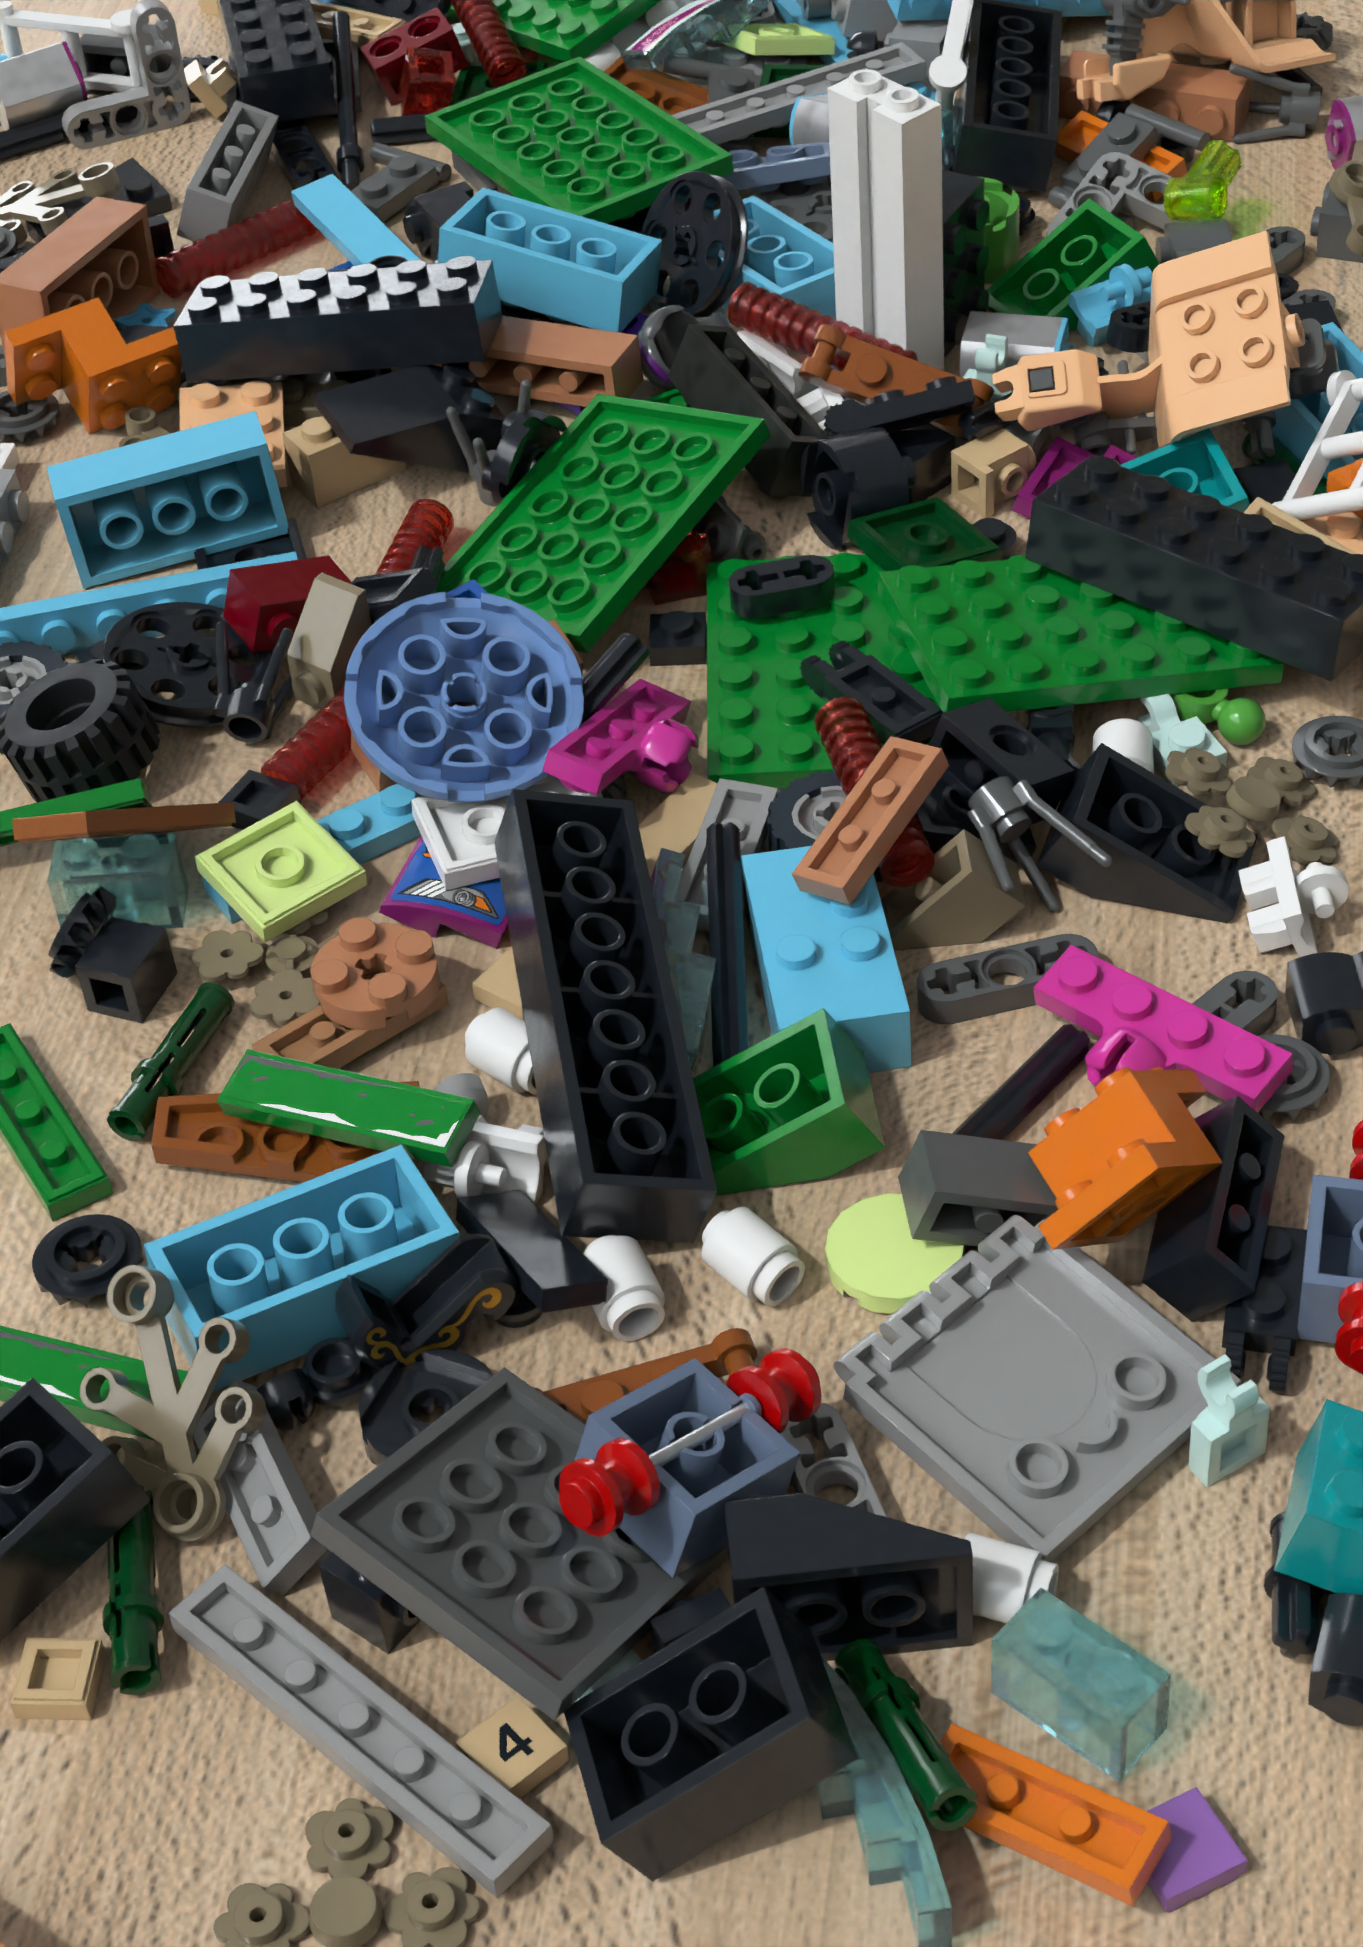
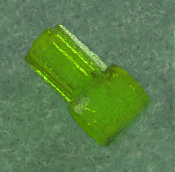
(1204, 189)

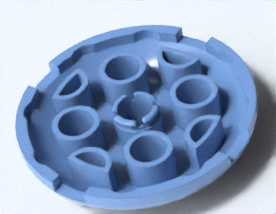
(462, 651)

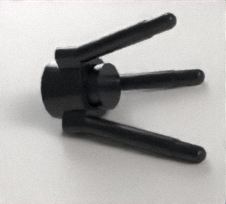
(250, 709)

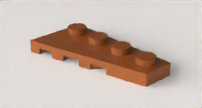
(199, 1135)

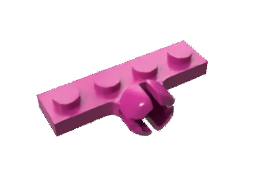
(632, 732)
(1154, 1028)

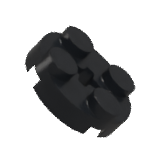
(522, 444)
(399, 1394)

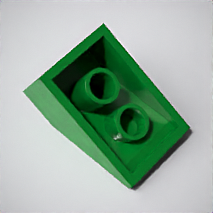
(1068, 260)
(789, 1108)

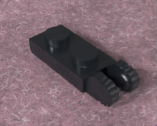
(896, 412)
(889, 700)
(1269, 1316)

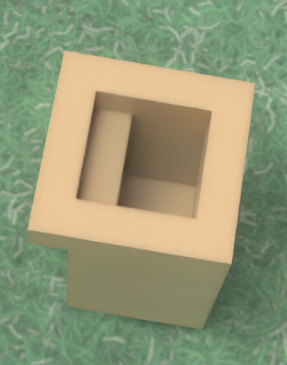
(990, 470)

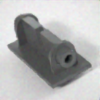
(729, 536)

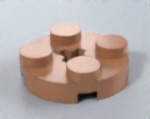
(364, 948)

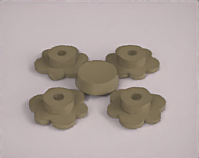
(1252, 798)
(288, 959)
(346, 1907)

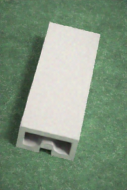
(888, 212)

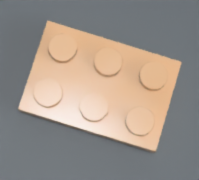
(213, 403)

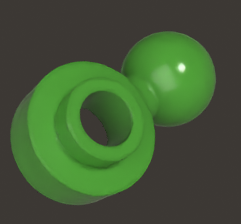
(1238, 720)

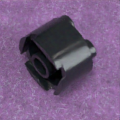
(852, 479)

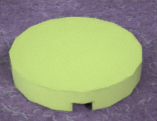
(877, 1259)

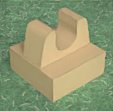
(211, 84)

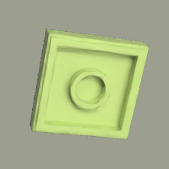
(782, 39)
(281, 871)

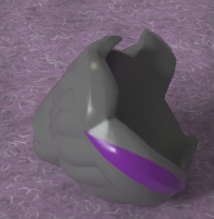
(662, 338)

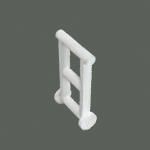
(70, 27)
(948, 71)
(1330, 443)

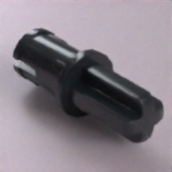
(1293, 1604)

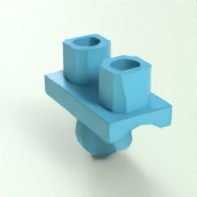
(1097, 302)

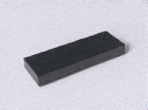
(543, 1261)

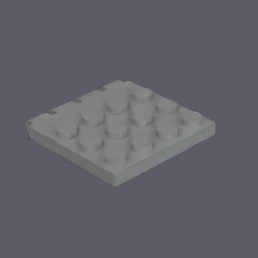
(1029, 1386)

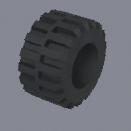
(78, 730)

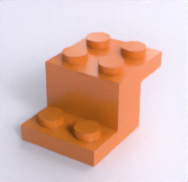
(92, 365)
(1122, 1156)

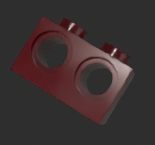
(388, 52)

